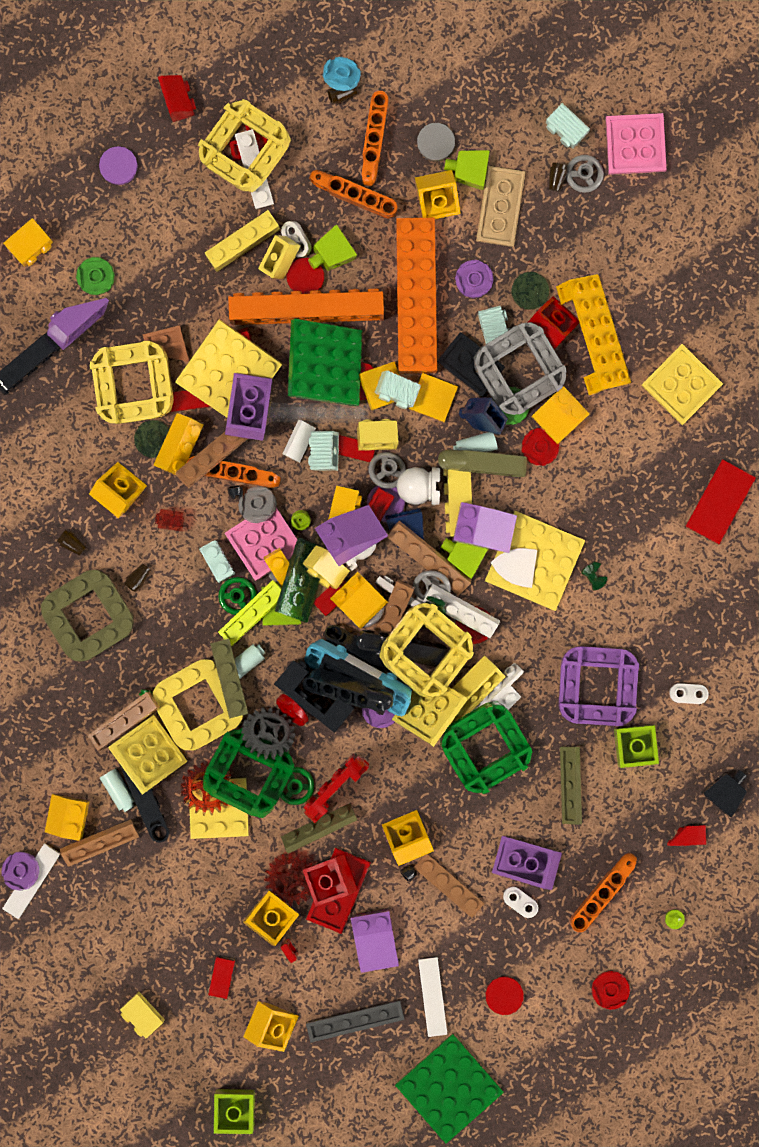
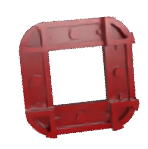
(317, 806)

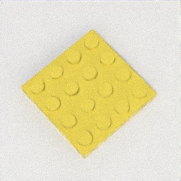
(217, 359)
(554, 560)

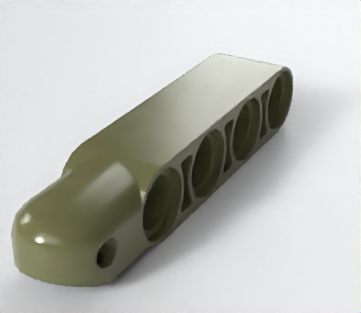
(483, 462)

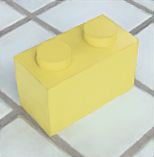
(279, 257)
(377, 435)
(323, 566)
(141, 1015)

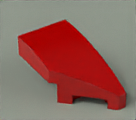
(689, 836)

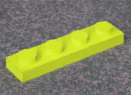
(251, 613)

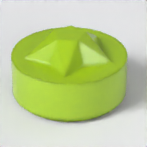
(300, 520)
(674, 919)

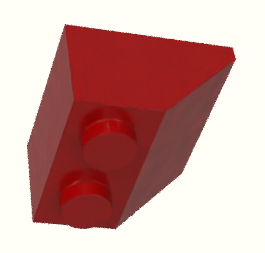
(176, 96)
(555, 321)
(330, 880)

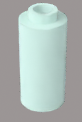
(483, 443)
(249, 659)
(118, 790)

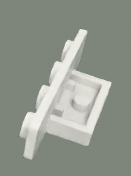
(504, 692)

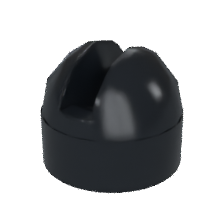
(235, 490)
(408, 873)

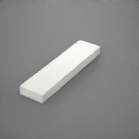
(20, 899)
(432, 996)

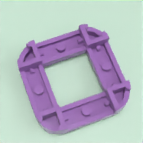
(626, 686)

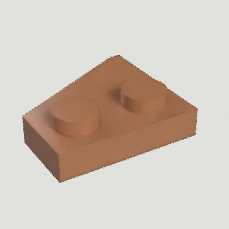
(171, 340)

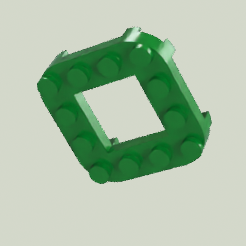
(497, 771)
(237, 796)

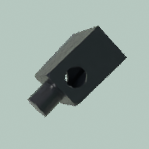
(727, 792)

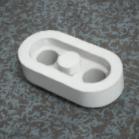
(298, 237)
(689, 693)
(520, 902)

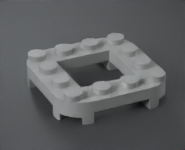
(544, 354)

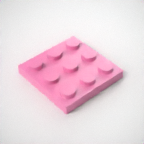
(635, 144)
(257, 540)

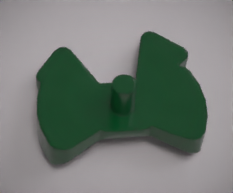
(589, 572)
(438, 602)

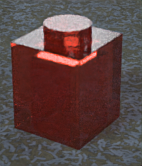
(170, 520)

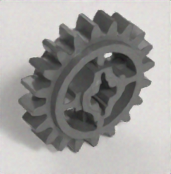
(266, 740)

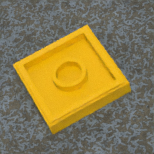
(369, 383)
(434, 397)

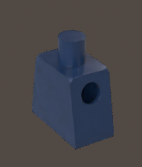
(484, 415)
(412, 519)

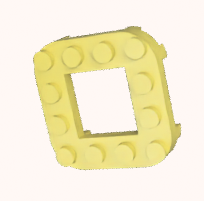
(224, 130)
(105, 386)
(446, 630)
(174, 719)

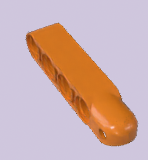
(371, 167)
(327, 180)
(262, 478)
(620, 867)

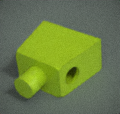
(469, 168)
(332, 250)
(464, 556)

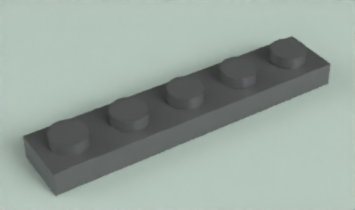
(355, 1021)

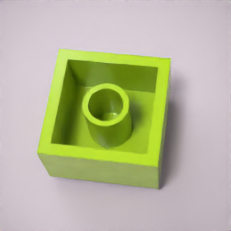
(636, 746)
(234, 1111)

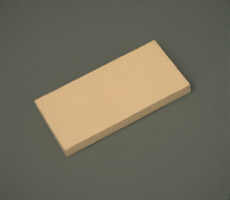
(500, 206)

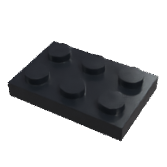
(459, 362)

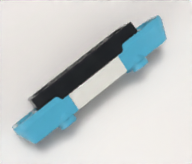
(336, 659)

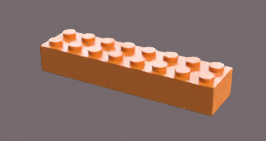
(416, 295)
(309, 307)

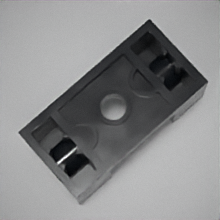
(291, 680)

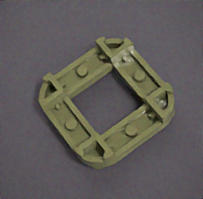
(62, 629)

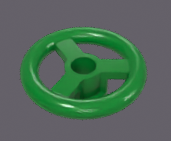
(222, 595)
(310, 787)

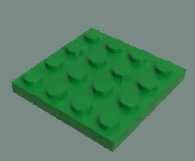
(324, 362)
(449, 1088)

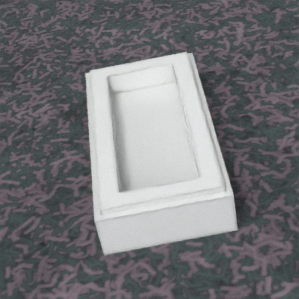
(298, 441)

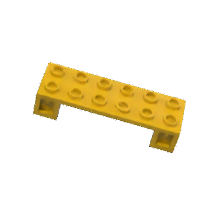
(597, 331)

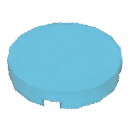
(341, 74)

